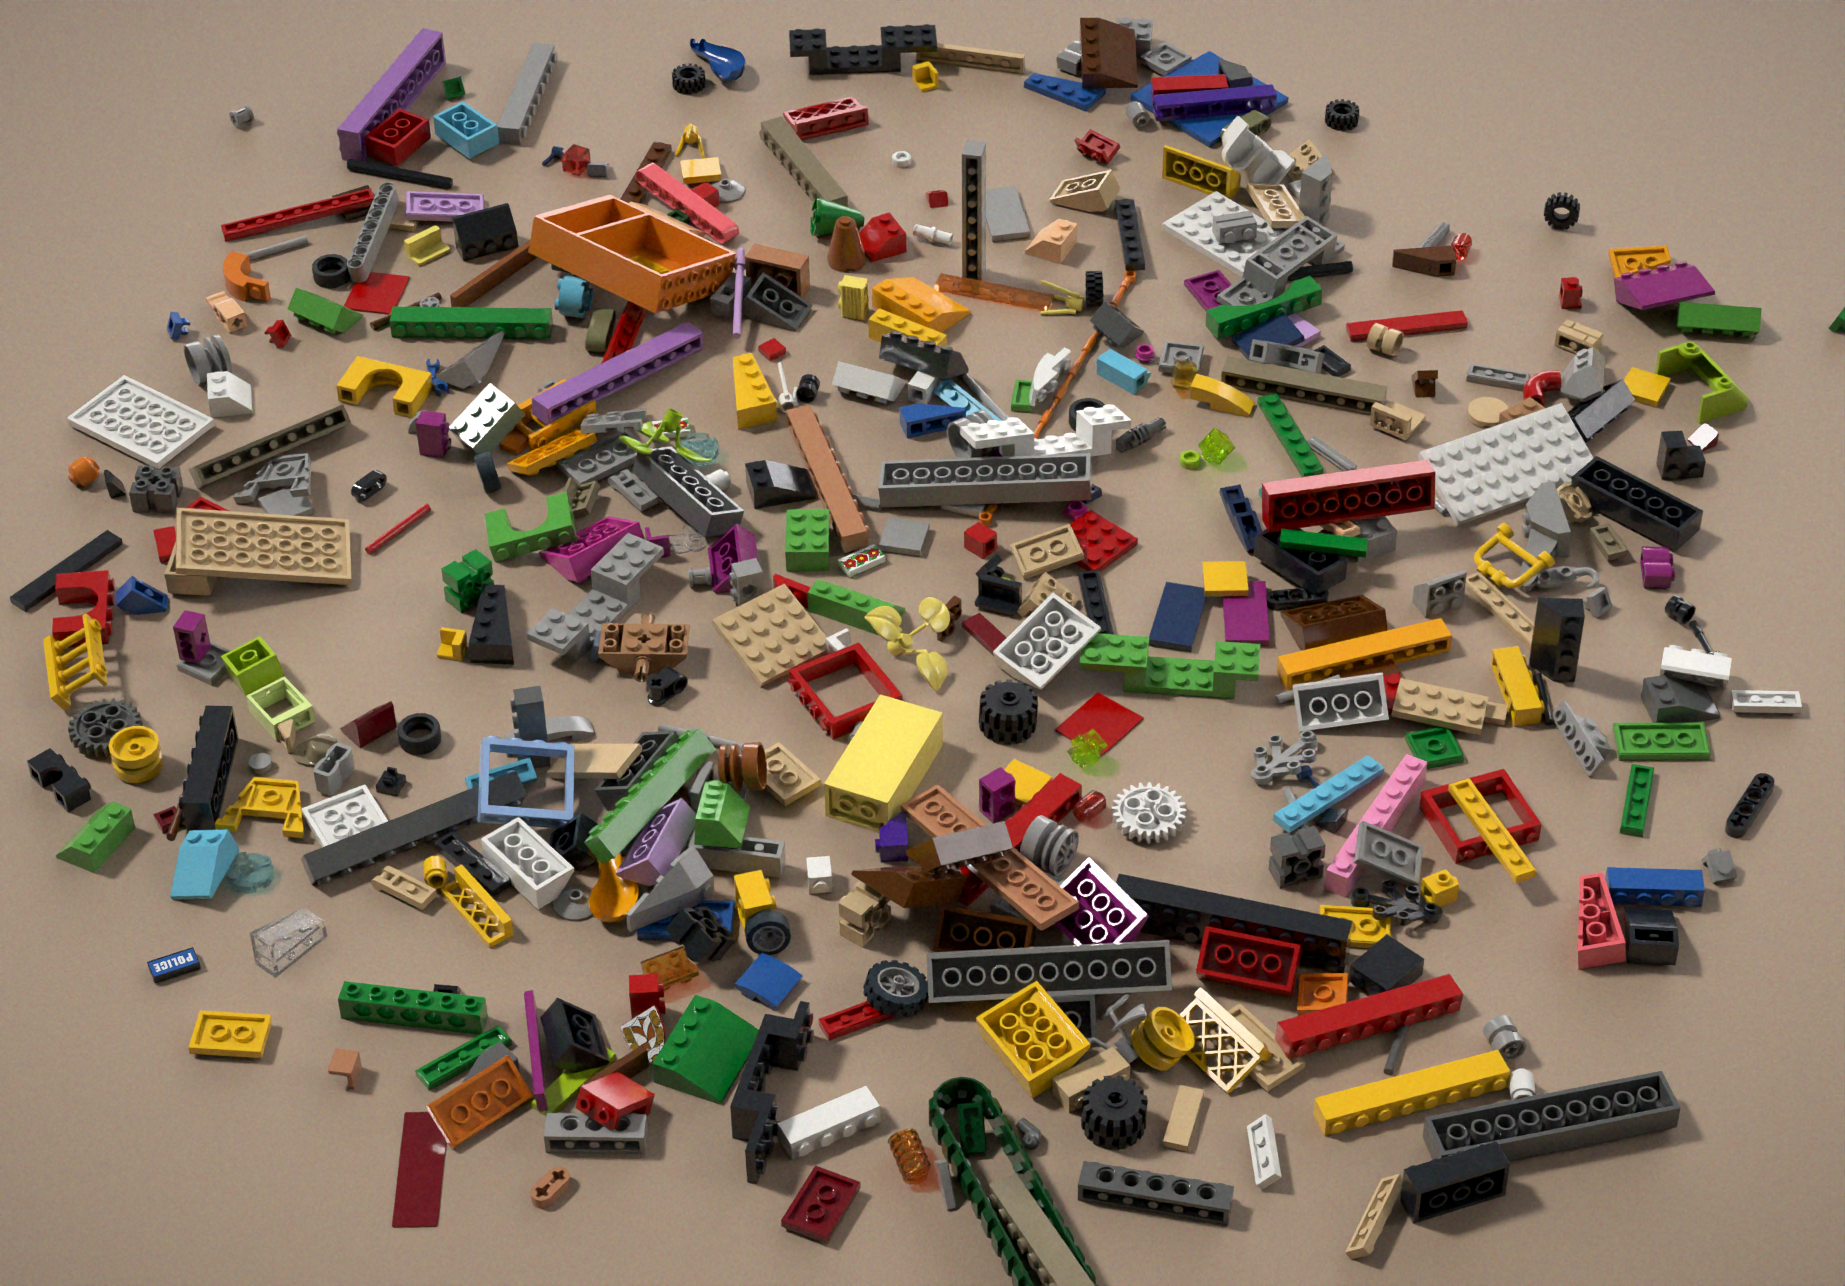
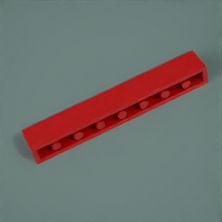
(1051, 802)
(1368, 1016)

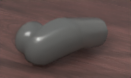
(1032, 1133)

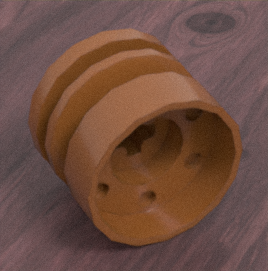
(743, 766)

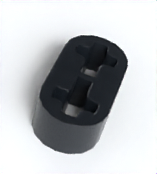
(368, 485)

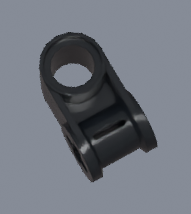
(665, 686)

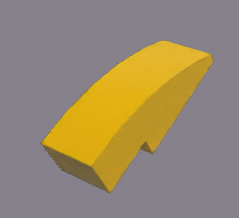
(1221, 396)

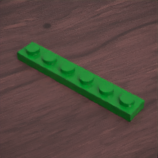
(1289, 435)

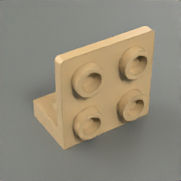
(1304, 157)
(1396, 419)
(1042, 590)

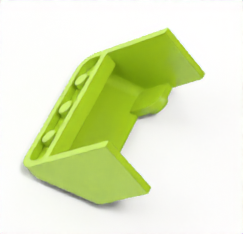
(1727, 394)

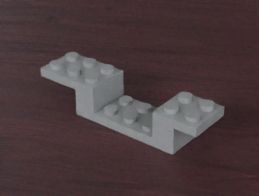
(1269, 268)
(613, 595)

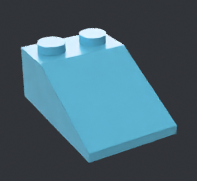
(202, 863)

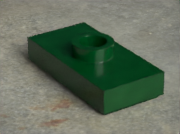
(972, 1128)

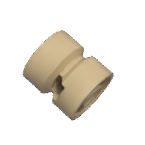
(1387, 340)

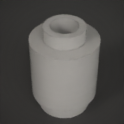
(1137, 114)

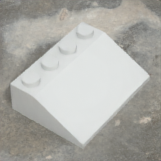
(1045, 642)

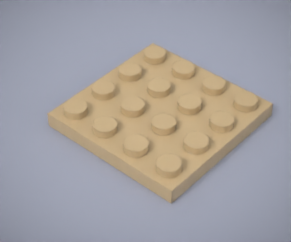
(771, 635)

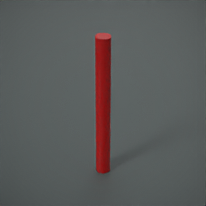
(397, 528)

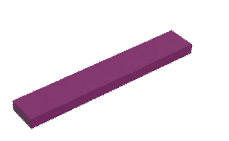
(535, 1051)

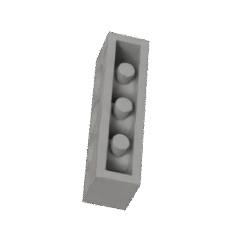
(584, 1135)

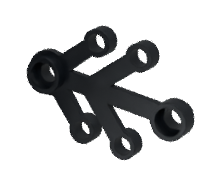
(1398, 905)

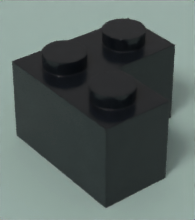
(1677, 459)

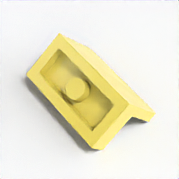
(425, 246)

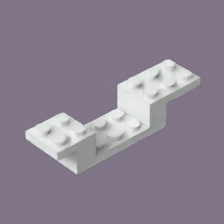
(1015, 439)

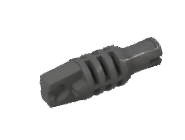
(1139, 434)

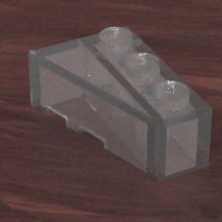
(286, 940)

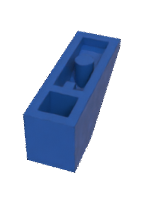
(927, 418)

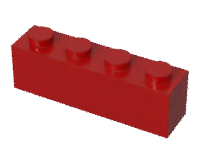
(1182, 84)

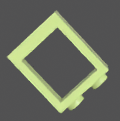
(301, 713)

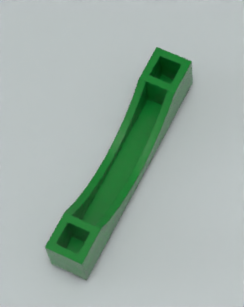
(1231, 319)

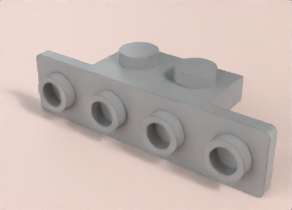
(1582, 737)

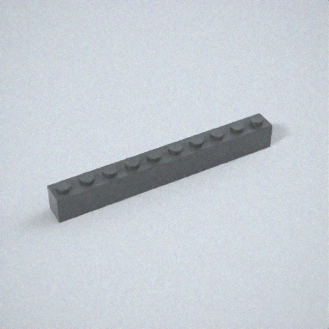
(408, 830)

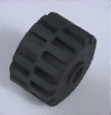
(1008, 711)
(1119, 1110)

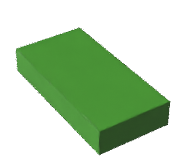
(1020, 398)

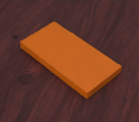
(479, 1101)

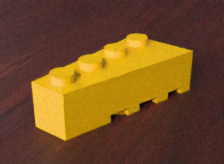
(752, 394)

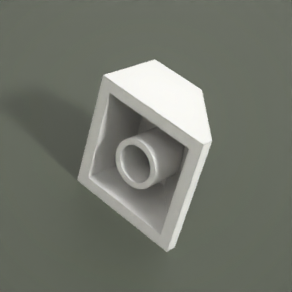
(228, 395)

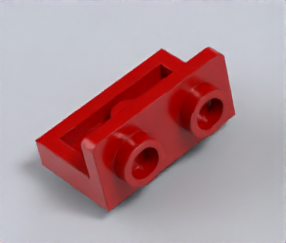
(1097, 146)

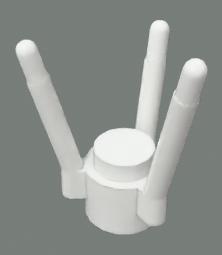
(786, 400)

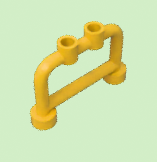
(1497, 577)

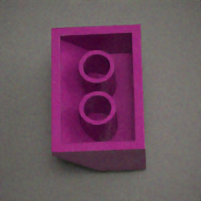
(731, 548)

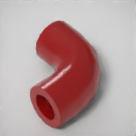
(1542, 383)

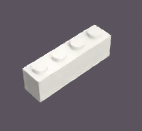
(829, 1122)

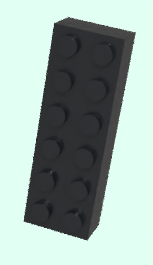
(1638, 503)
(209, 768)

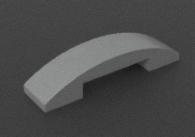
(564, 726)

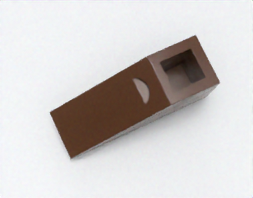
(1426, 260)

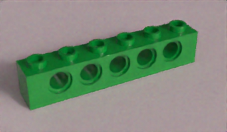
(413, 1007)

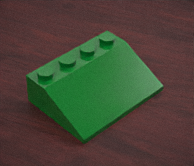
(705, 1051)

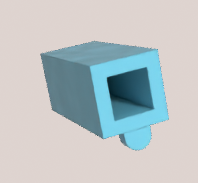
(1122, 371)

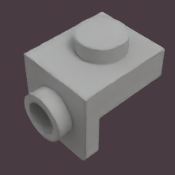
(1720, 865)

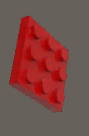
(1100, 541)

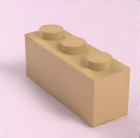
(1071, 1085)

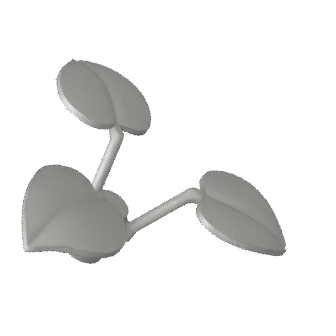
(1124, 1043)

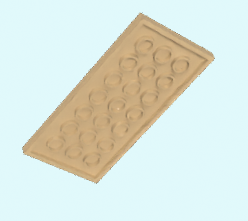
(263, 546)

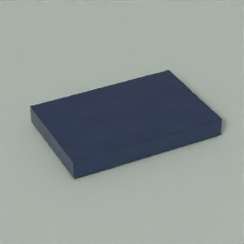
(1276, 330)

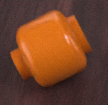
(83, 471)

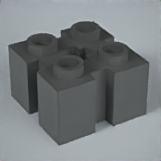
(156, 489)
(1297, 857)

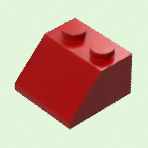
(883, 238)

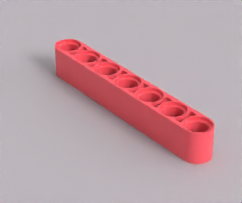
(681, 197)

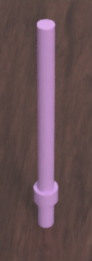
(739, 266)

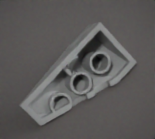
(472, 365)
(682, 887)

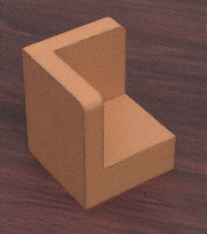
(347, 1064)

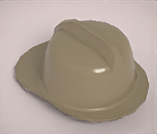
(313, 749)

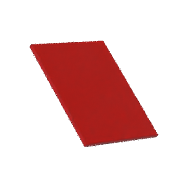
(377, 293)
(1103, 715)

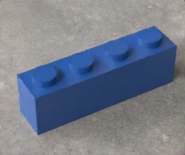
(1655, 886)

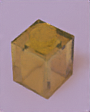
(1183, 375)

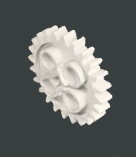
(1149, 812)

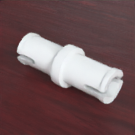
(933, 234)

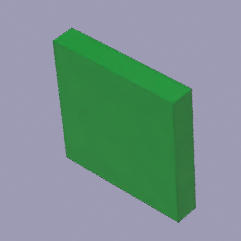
(1435, 747)

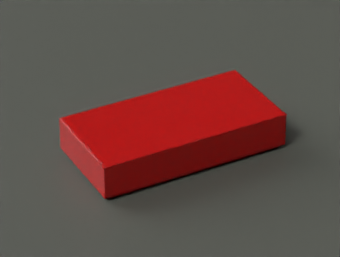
(165, 542)

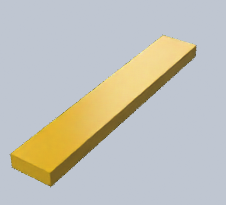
(1492, 830)

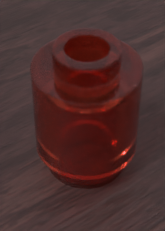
(1461, 245)
(1089, 806)

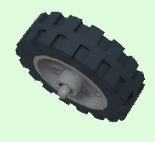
(898, 979)

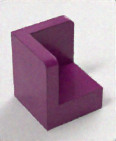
(662, 541)

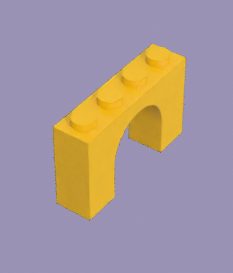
(367, 373)

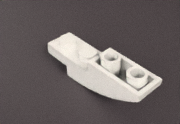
(1047, 373)

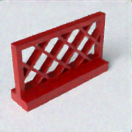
(827, 120)

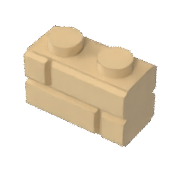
(1575, 337)

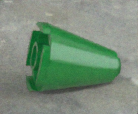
(825, 216)

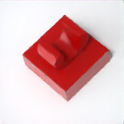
(279, 333)

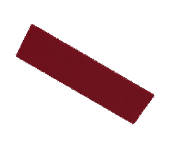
(419, 1172)

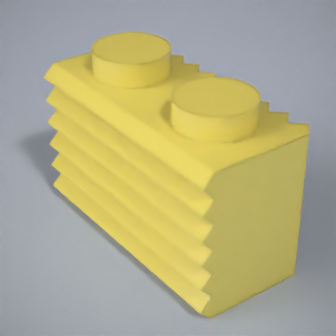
(853, 297)

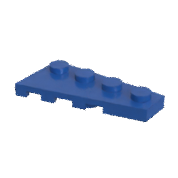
(1064, 91)

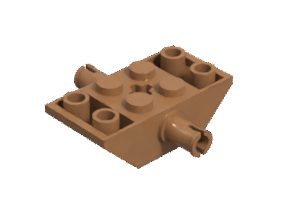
(643, 646)

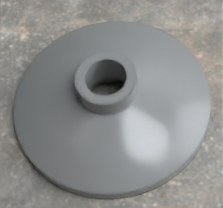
(729, 190)
(573, 903)

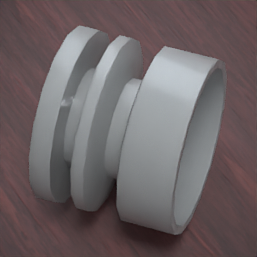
(205, 360)
(959, 445)
(1049, 845)

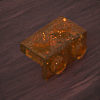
(671, 967)

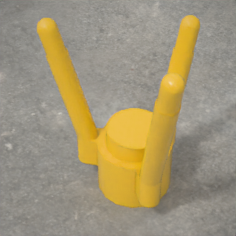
(691, 136)

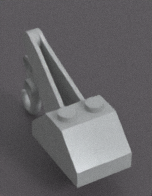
(1549, 532)

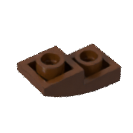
(955, 612)

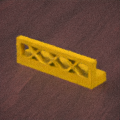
(483, 901)

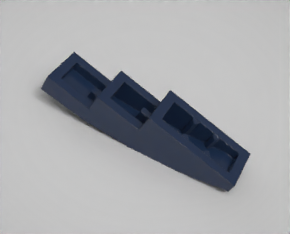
(1241, 515)

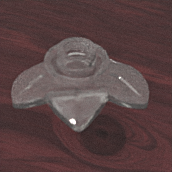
(688, 541)

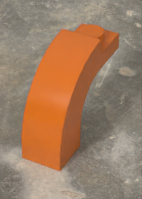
(239, 285)

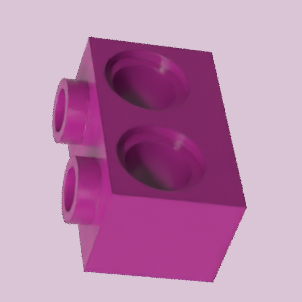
(997, 795)

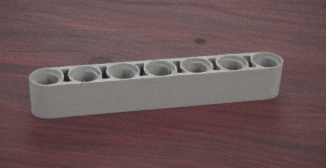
(373, 232)

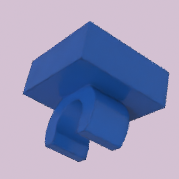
(176, 324)

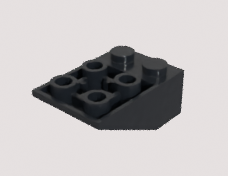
(1651, 936)

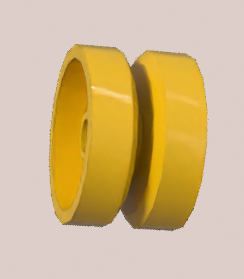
(136, 754)
(1162, 1038)

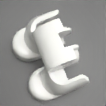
(1246, 149)

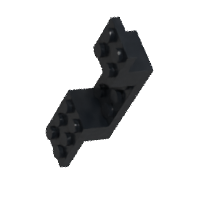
(862, 58)
(754, 1114)

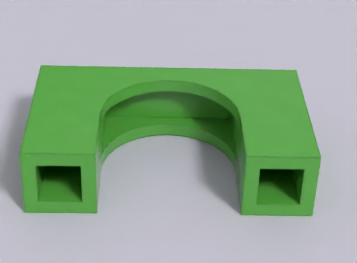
(556, 530)

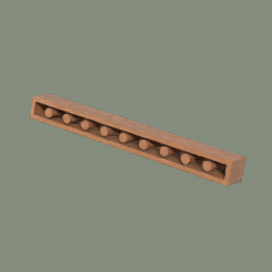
(828, 479)

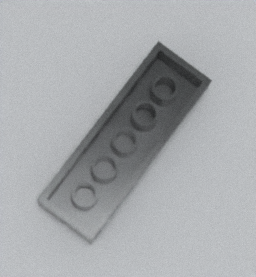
(687, 491)

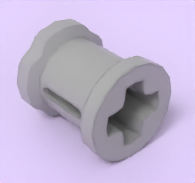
(241, 116)
(699, 572)

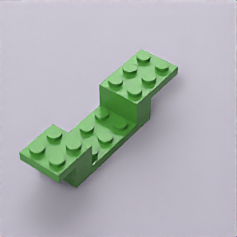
(1172, 675)

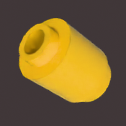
(435, 872)

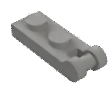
(633, 490)

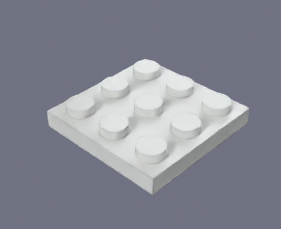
(343, 815)

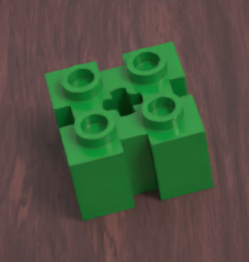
(466, 579)

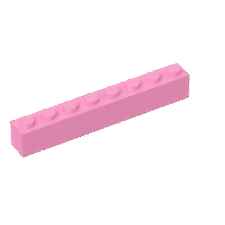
(1383, 813)

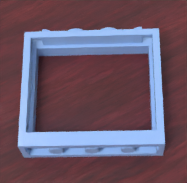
(530, 816)

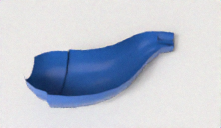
(724, 61)

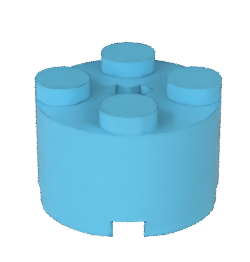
(574, 296)

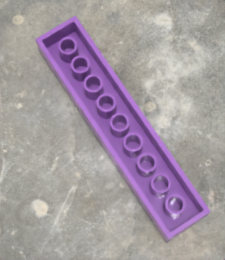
(394, 90)

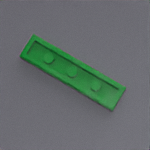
(1323, 543)
(1637, 800)
(460, 1058)

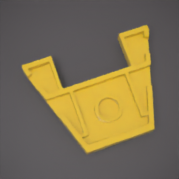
(267, 799)

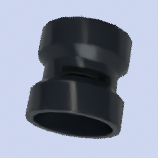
(808, 388)
(1680, 609)

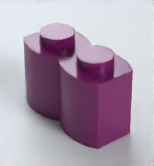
(1656, 567)

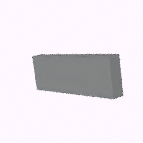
(1497, 377)

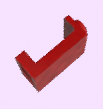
(613, 1097)

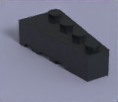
(490, 632)

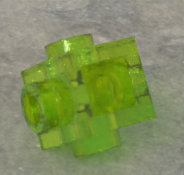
(1216, 446)
(1086, 748)

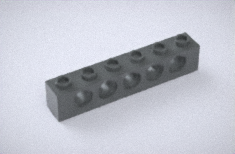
(1155, 1193)

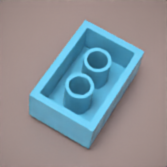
(466, 129)

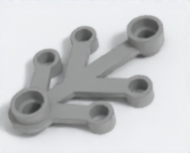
(1263, 773)

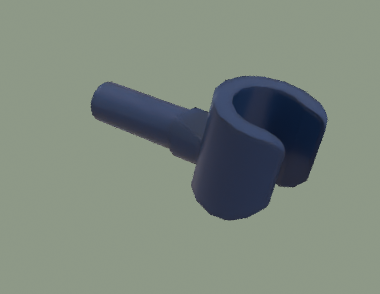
(556, 152)
(1306, 773)

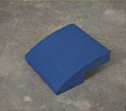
(768, 980)

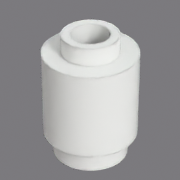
(720, 479)
(1521, 1084)

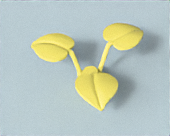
(887, 622)

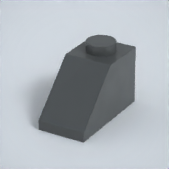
(1235, 74)

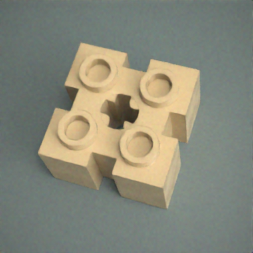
(863, 914)

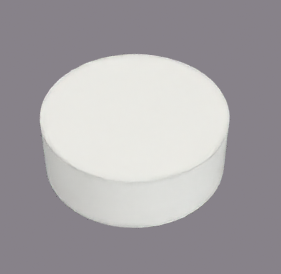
(901, 159)

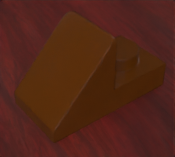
(1424, 383)

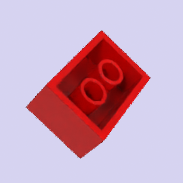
(397, 137)

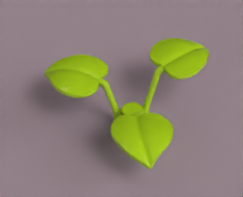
(669, 424)

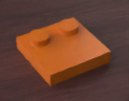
(1321, 991)

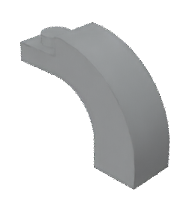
(1286, 355)

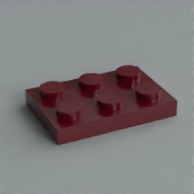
(820, 1204)

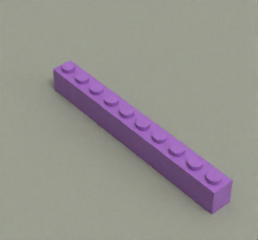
(617, 372)

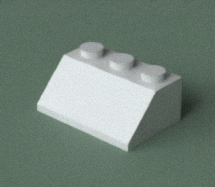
(867, 382)
(1696, 666)

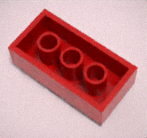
(1248, 961)

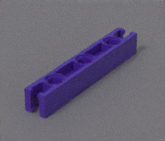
(1214, 102)

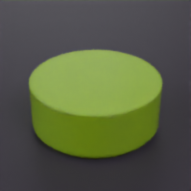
(1190, 459)

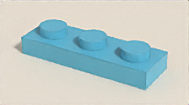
(523, 767)

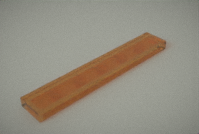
(994, 292)

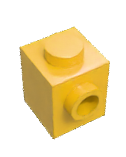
(1440, 888)

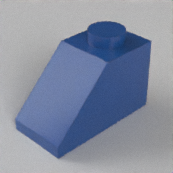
(140, 598)

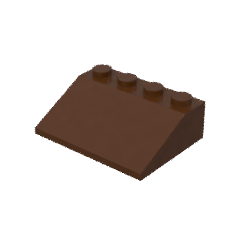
(1107, 54)
(1334, 621)
(913, 885)

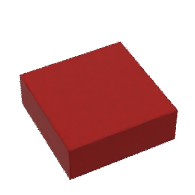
(772, 349)

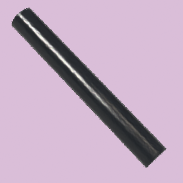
(1538, 680)

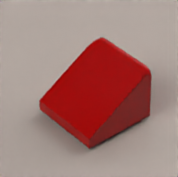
(937, 198)

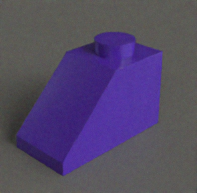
(893, 840)

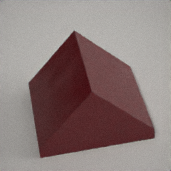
(371, 725)

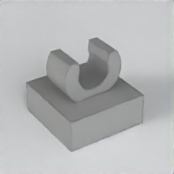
(1598, 602)

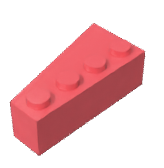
(1599, 929)

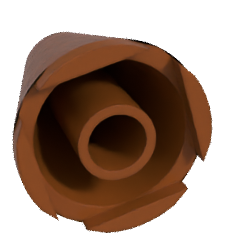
(846, 246)

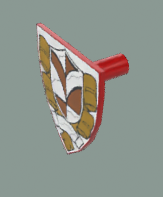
(645, 1031)

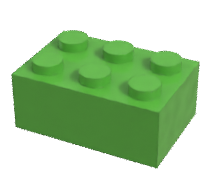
(807, 540)

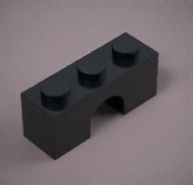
(67, 785)

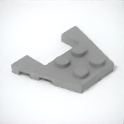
(614, 420)
(280, 471)

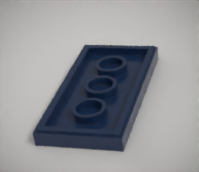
(1178, 616)

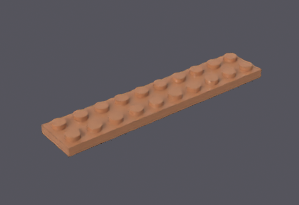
(1011, 876)

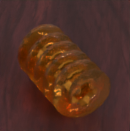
(910, 1156)

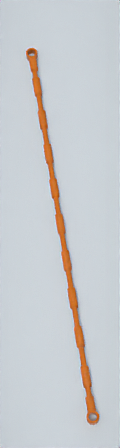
(1129, 278)

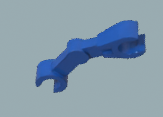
(437, 384)

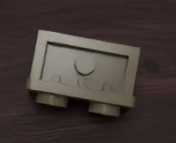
(581, 496)

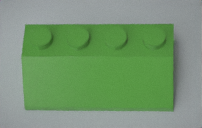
(1718, 318)
(844, 604)
(720, 816)

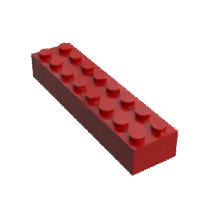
(1348, 495)

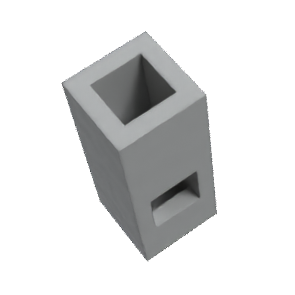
(723, 299)

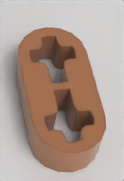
(553, 1188)

